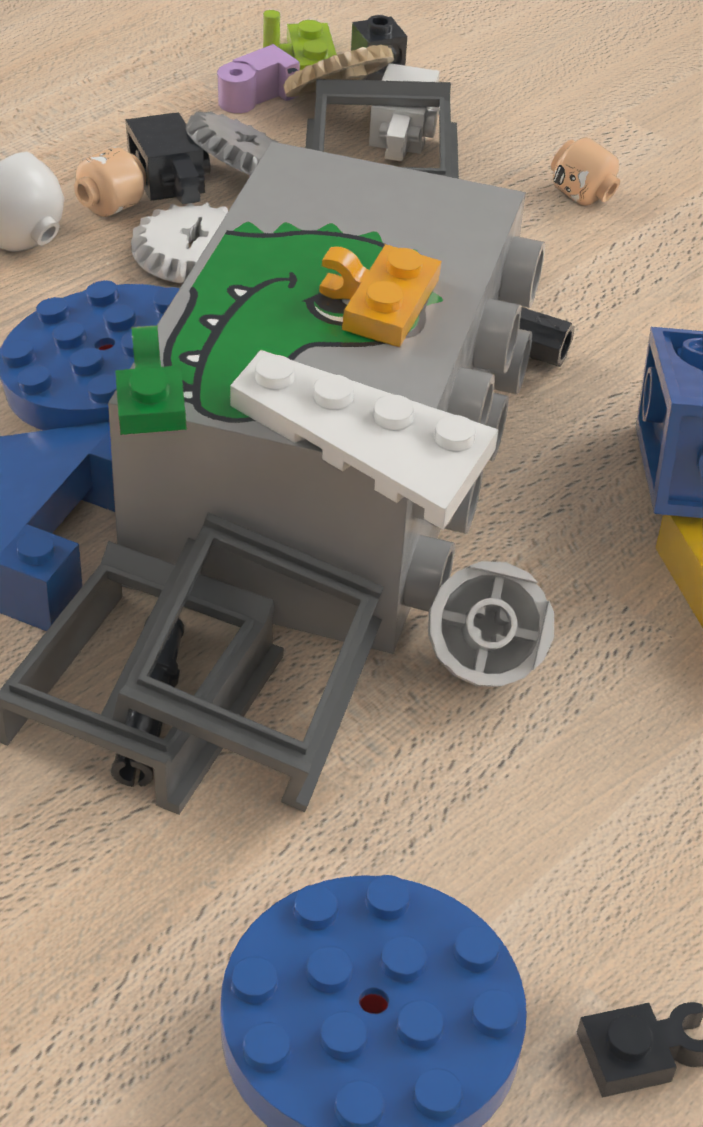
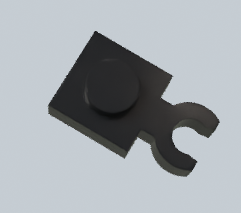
(635, 1050)

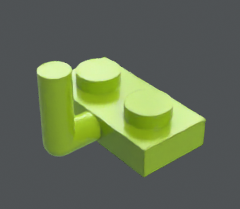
(307, 40)

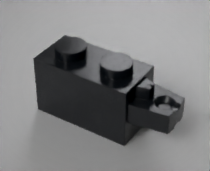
(170, 157)

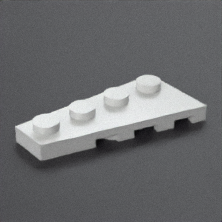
(388, 437)

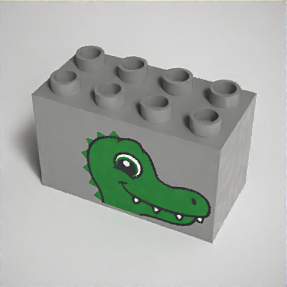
(262, 293)

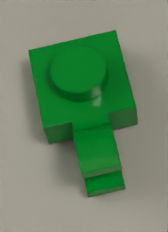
(149, 395)

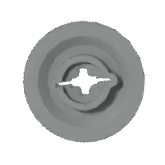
(228, 140)

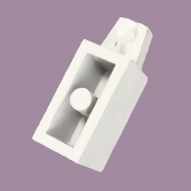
(403, 127)

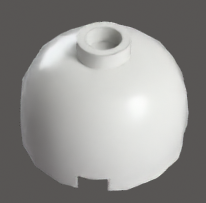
(28, 203)
(491, 624)

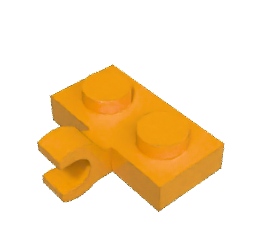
(385, 297)

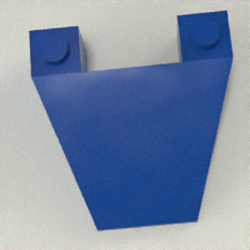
(39, 486)

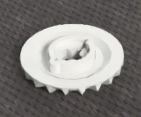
(164, 238)

